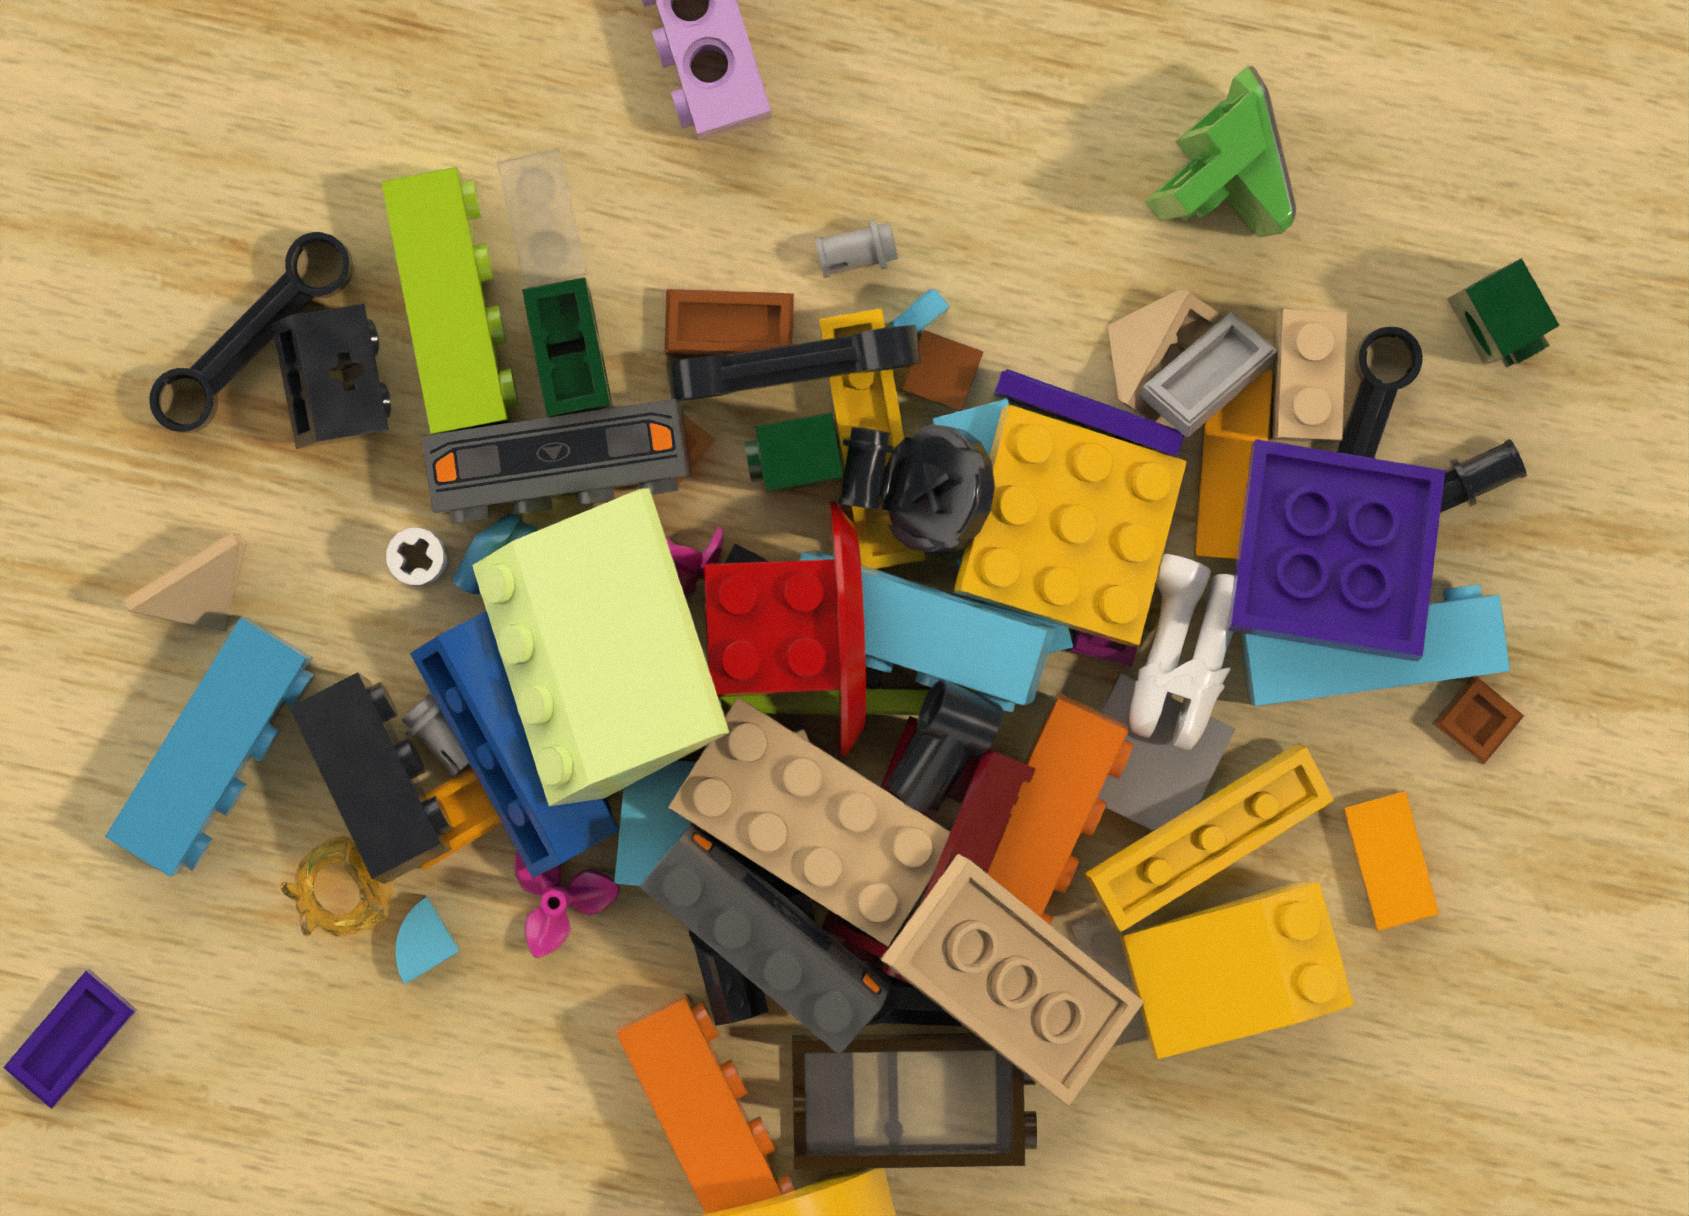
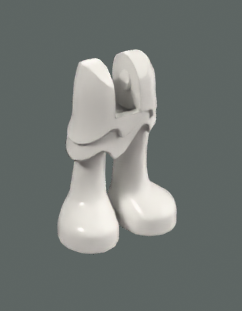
(1202, 678)

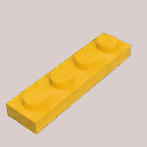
(870, 403)
(1209, 837)

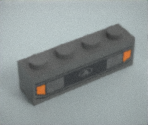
(555, 458)
(766, 937)

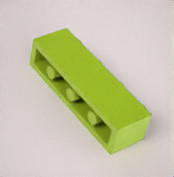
(447, 300)

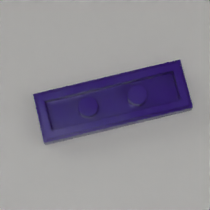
(1088, 413)

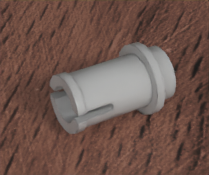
(856, 249)
(433, 731)

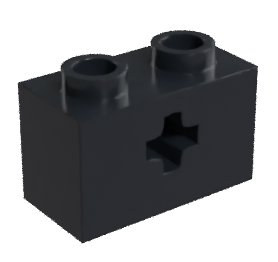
(325, 408)

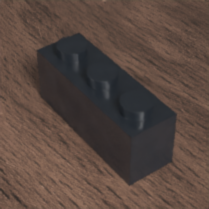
(373, 777)

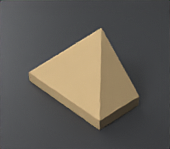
(1151, 340)
(197, 589)

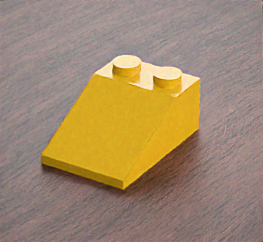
(1237, 969)

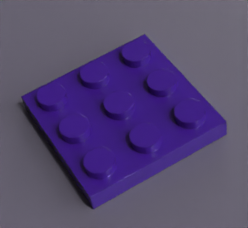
(1336, 550)

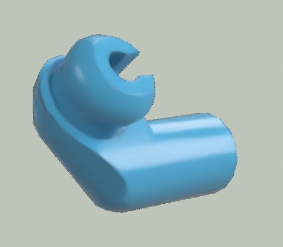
(485, 543)

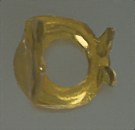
(373, 895)

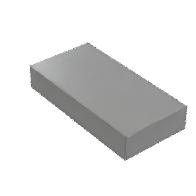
(1209, 374)

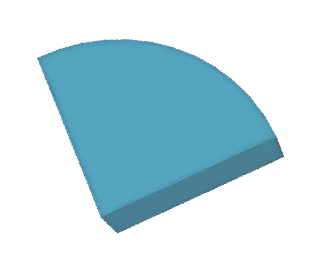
(922, 311)
(423, 941)

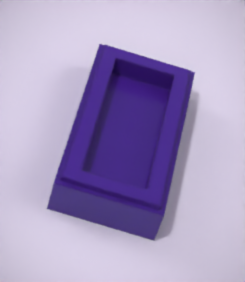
(70, 1038)

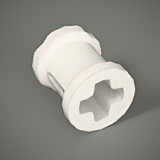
(398, 561)

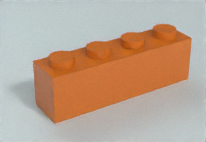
(1071, 761)
(701, 1106)

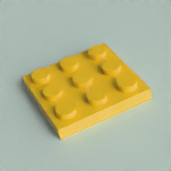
(1072, 526)

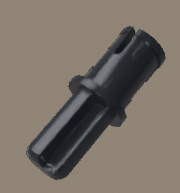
(1481, 474)

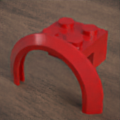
(792, 627)

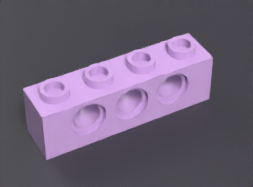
(724, 104)

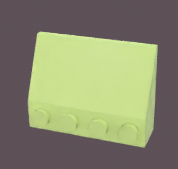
(600, 649)

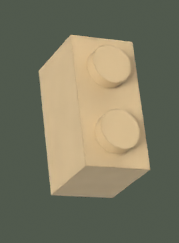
(1309, 375)

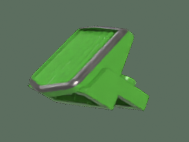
(1233, 158)

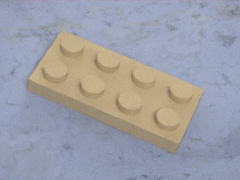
(812, 822)
(1012, 980)

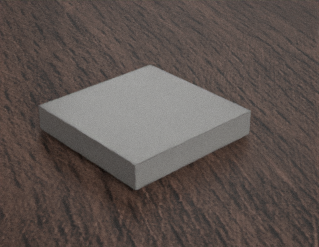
(1160, 777)

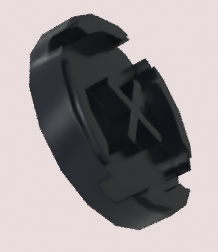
(938, 489)

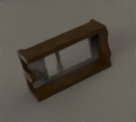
(908, 1103)

